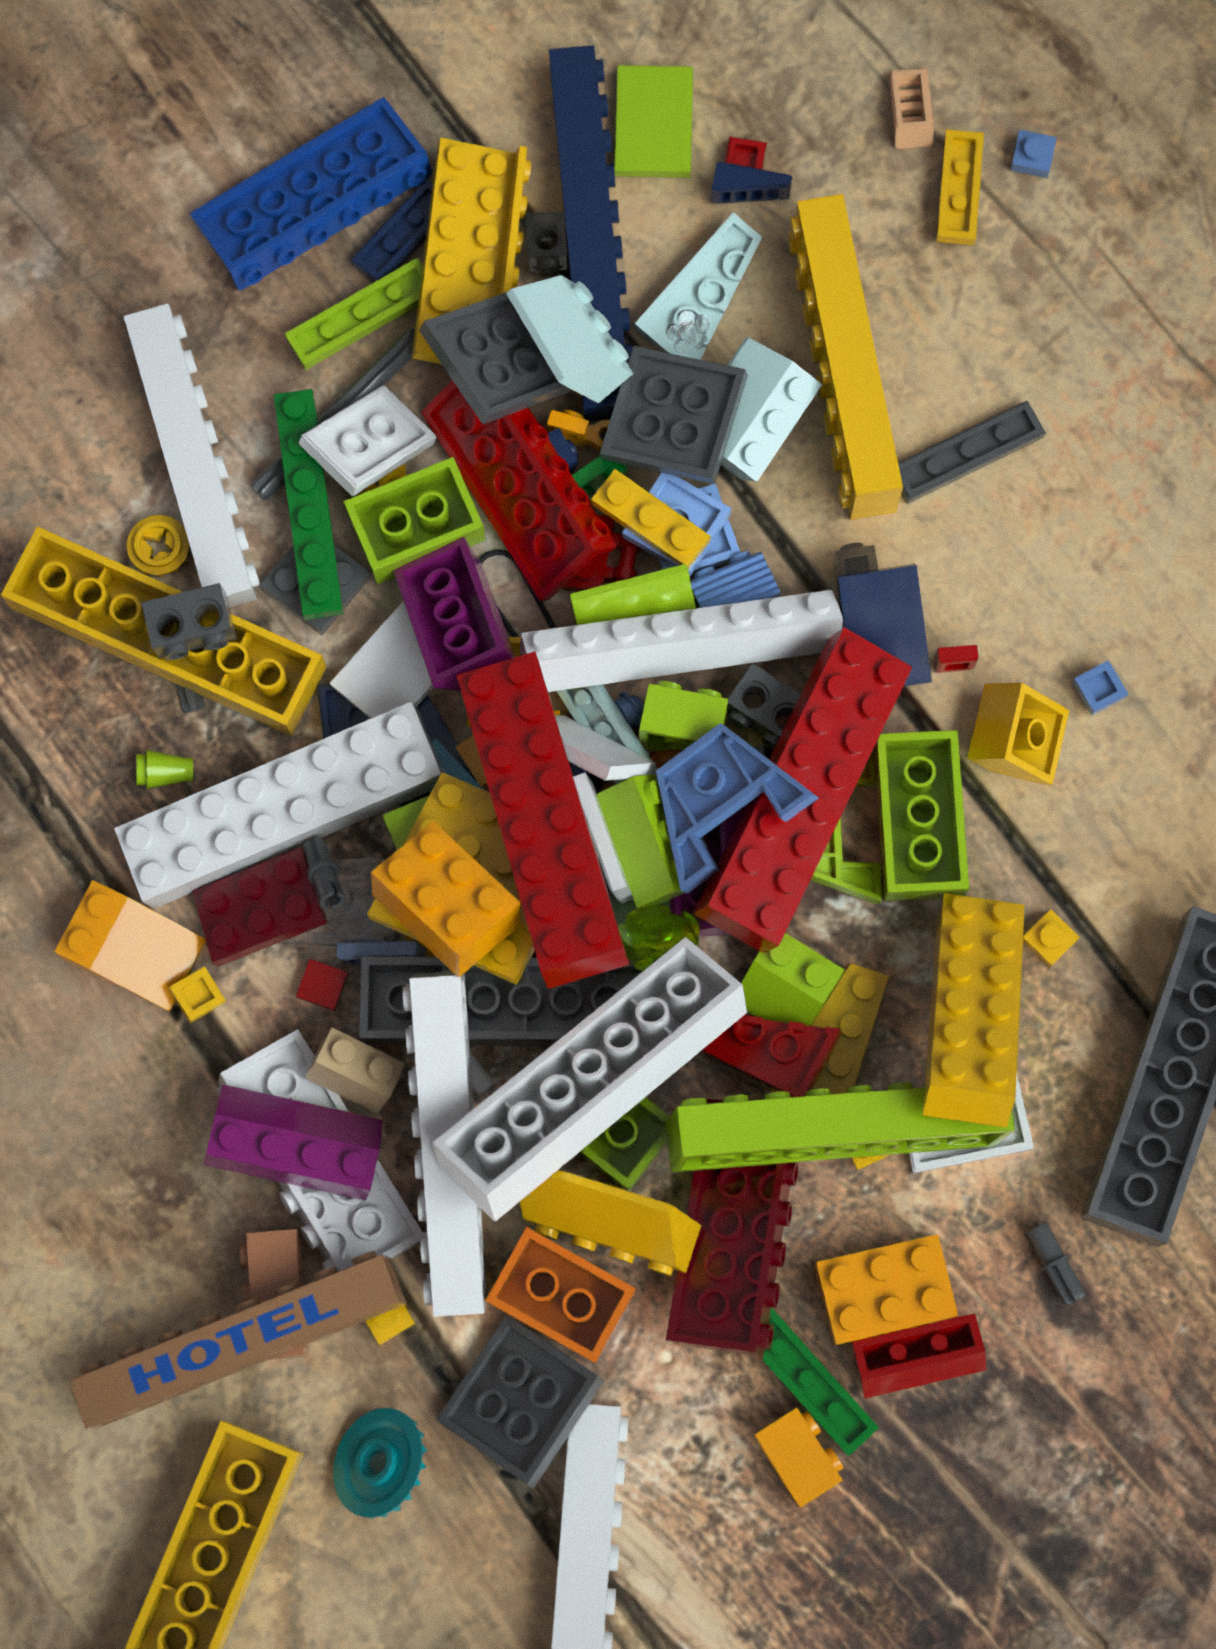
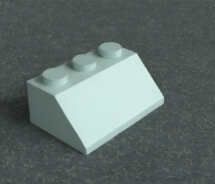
(572, 336)
(768, 410)

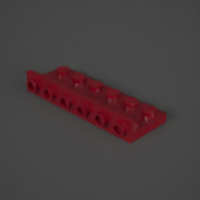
(734, 1264)

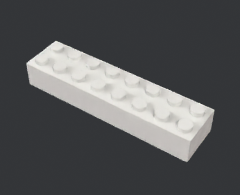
(280, 805)
(589, 1078)
(444, 1097)

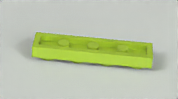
(357, 315)

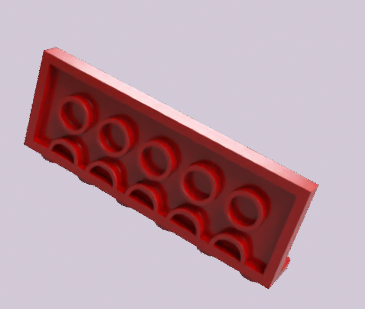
(522, 490)

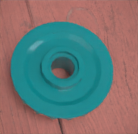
(378, 1463)

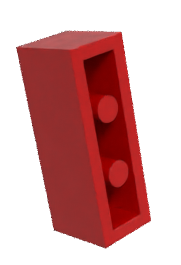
(919, 1355)

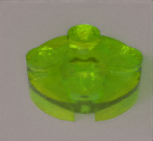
(646, 922)

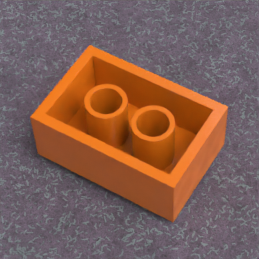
(560, 1295)

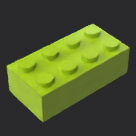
(920, 815)

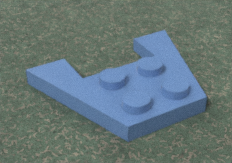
(710, 785)

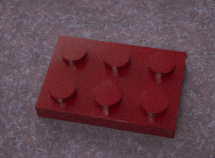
(258, 907)

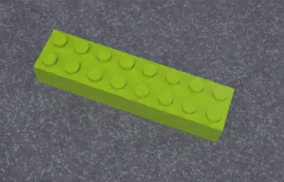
(815, 1128)

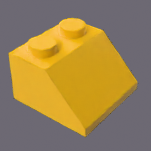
(1018, 732)

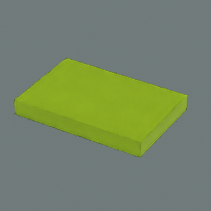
(654, 121)

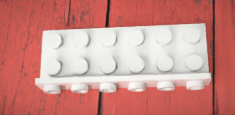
(332, 1222)

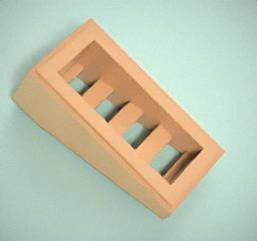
(911, 131)

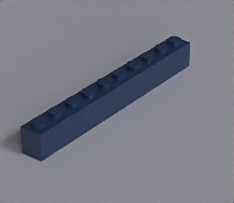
(586, 193)

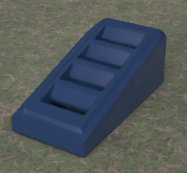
(747, 184)

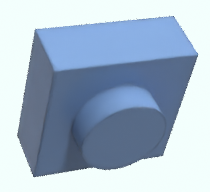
(1033, 153)
(1100, 688)

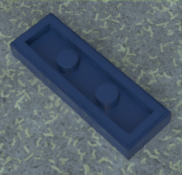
(397, 237)

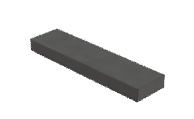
(969, 451)

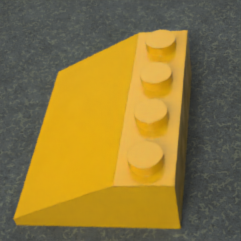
(612, 1219)

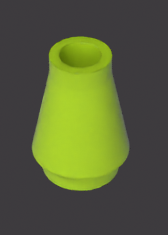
(162, 769)

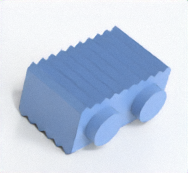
(741, 581)

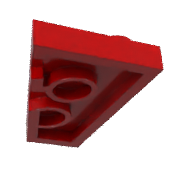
(776, 1052)

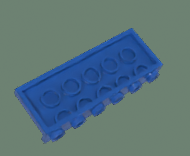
(312, 193)

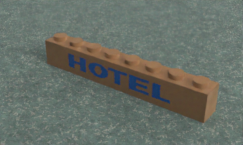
(237, 1341)

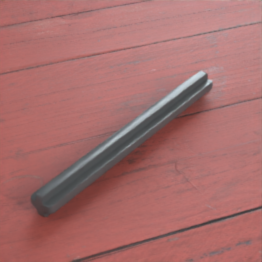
(374, 377)

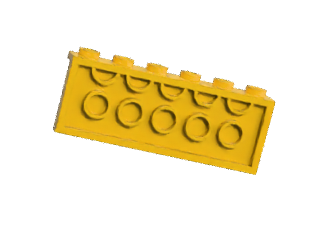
(470, 230)

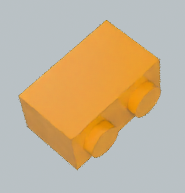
(799, 1457)

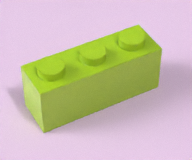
(641, 839)

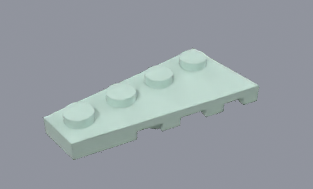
(702, 285)

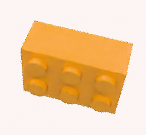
(445, 899)
(885, 1290)

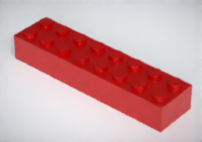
(826, 752)
(542, 821)

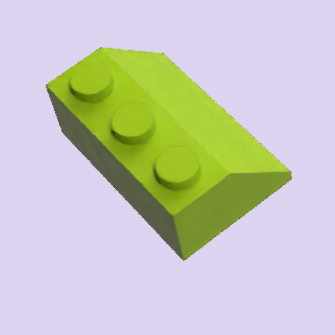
(634, 597)

